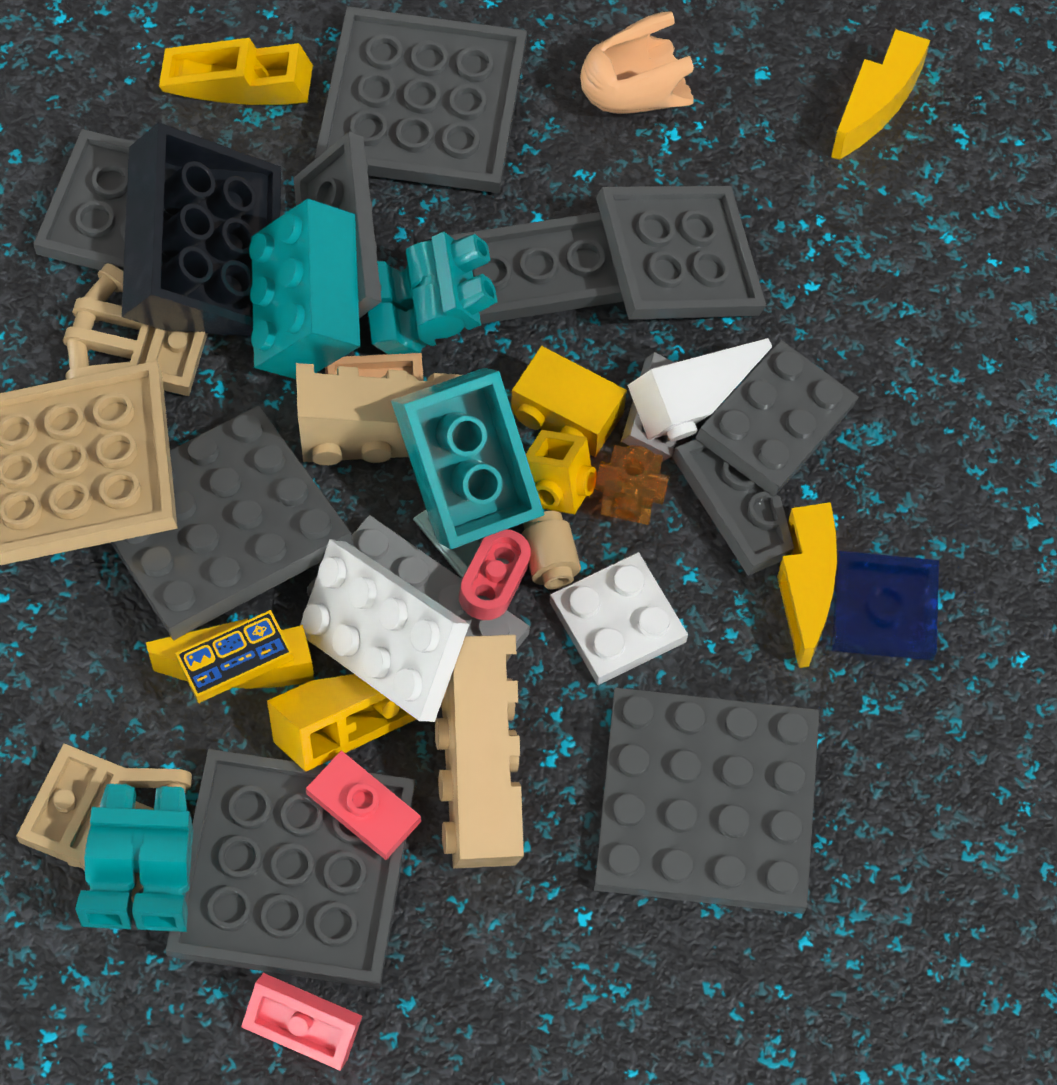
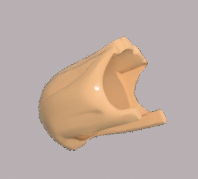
(637, 70)

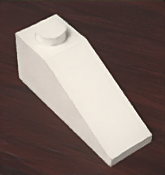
(688, 391)

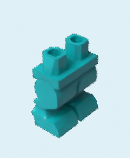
(432, 295)
(140, 842)

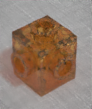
(631, 483)

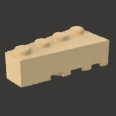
(353, 414)
(480, 756)

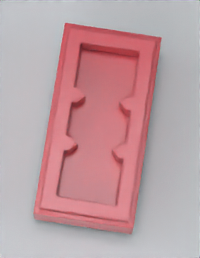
(363, 805)

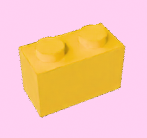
(567, 399)

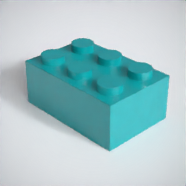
(305, 289)
(468, 457)

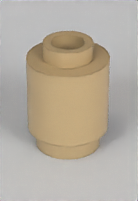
(553, 551)

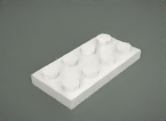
(383, 630)

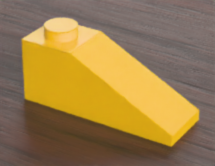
(329, 717)

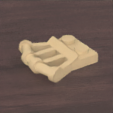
(175, 351)
(75, 784)

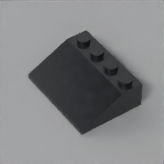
(192, 232)

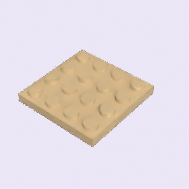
(84, 463)

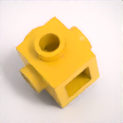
(561, 470)

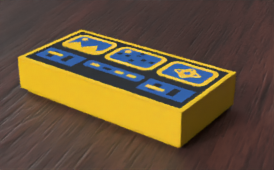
(234, 656)

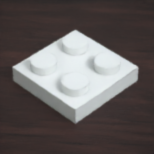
(618, 618)

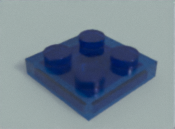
(886, 605)

